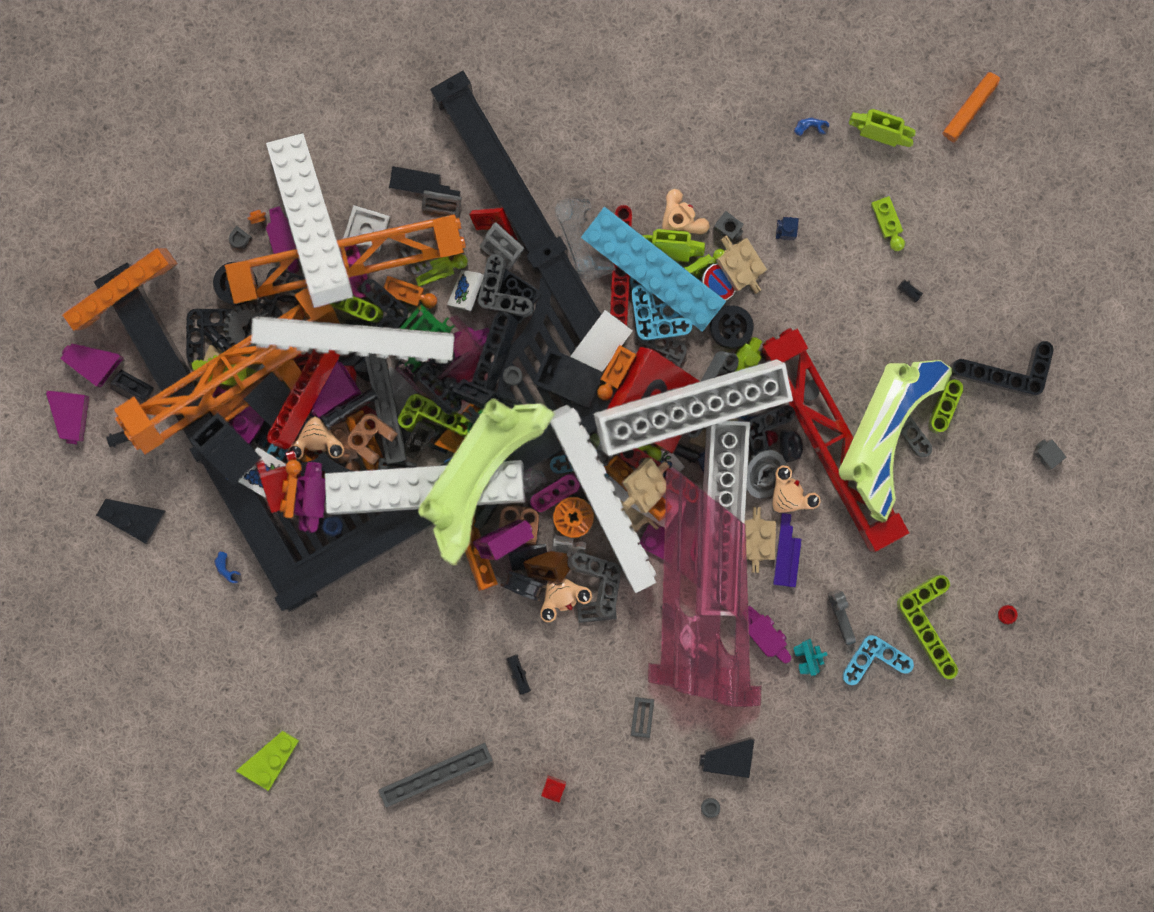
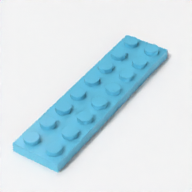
(653, 269)

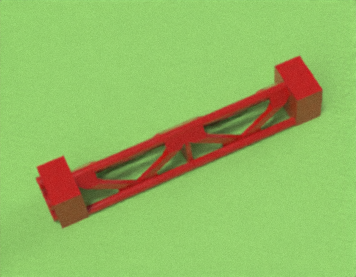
(784, 349)

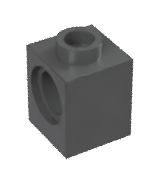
(725, 219)
(1049, 453)

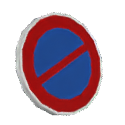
(718, 282)

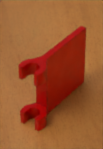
(273, 482)

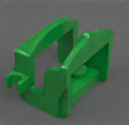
(426, 322)

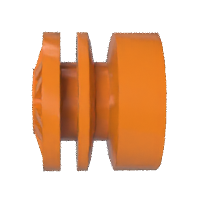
(567, 507)

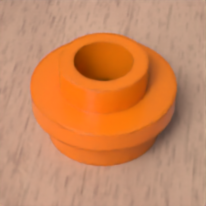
(256, 216)

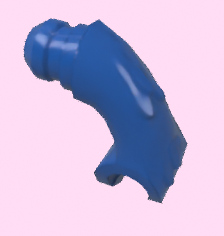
(804, 124)
(221, 567)

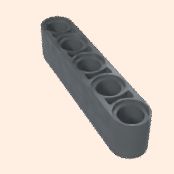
(721, 364)

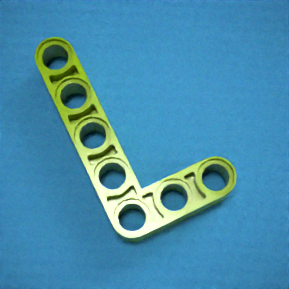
(925, 625)

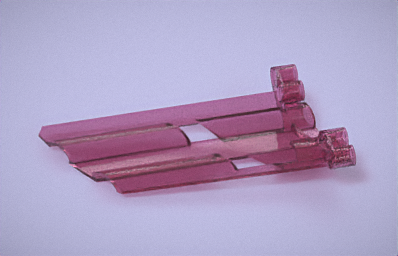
(709, 550)

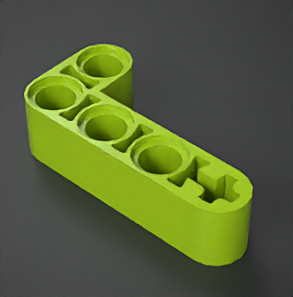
(424, 411)

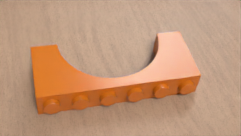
(93, 306)

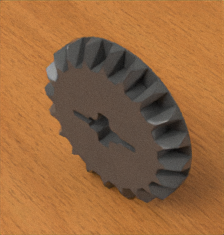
(239, 318)
(757, 484)

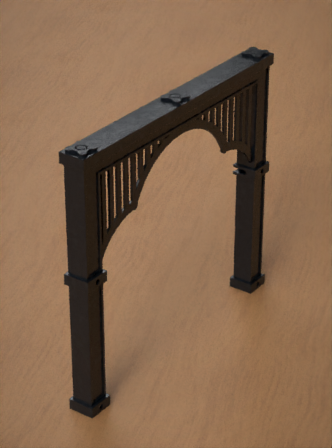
(301, 580)

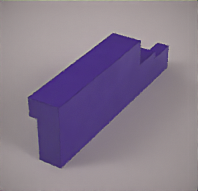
(787, 554)

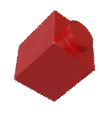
(553, 788)

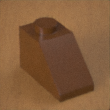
(548, 566)

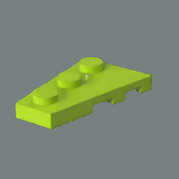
(269, 761)

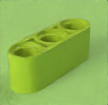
(363, 310)
(952, 400)

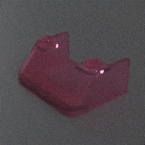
(463, 368)

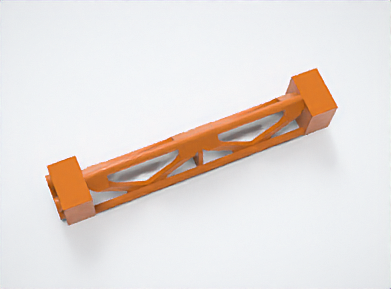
(445, 232)
(142, 429)

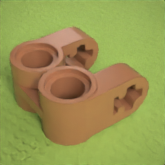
(367, 434)
(520, 512)

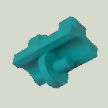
(811, 666)

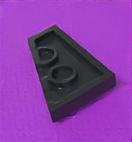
(131, 518)

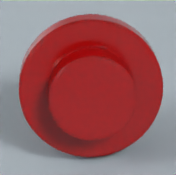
(1007, 614)

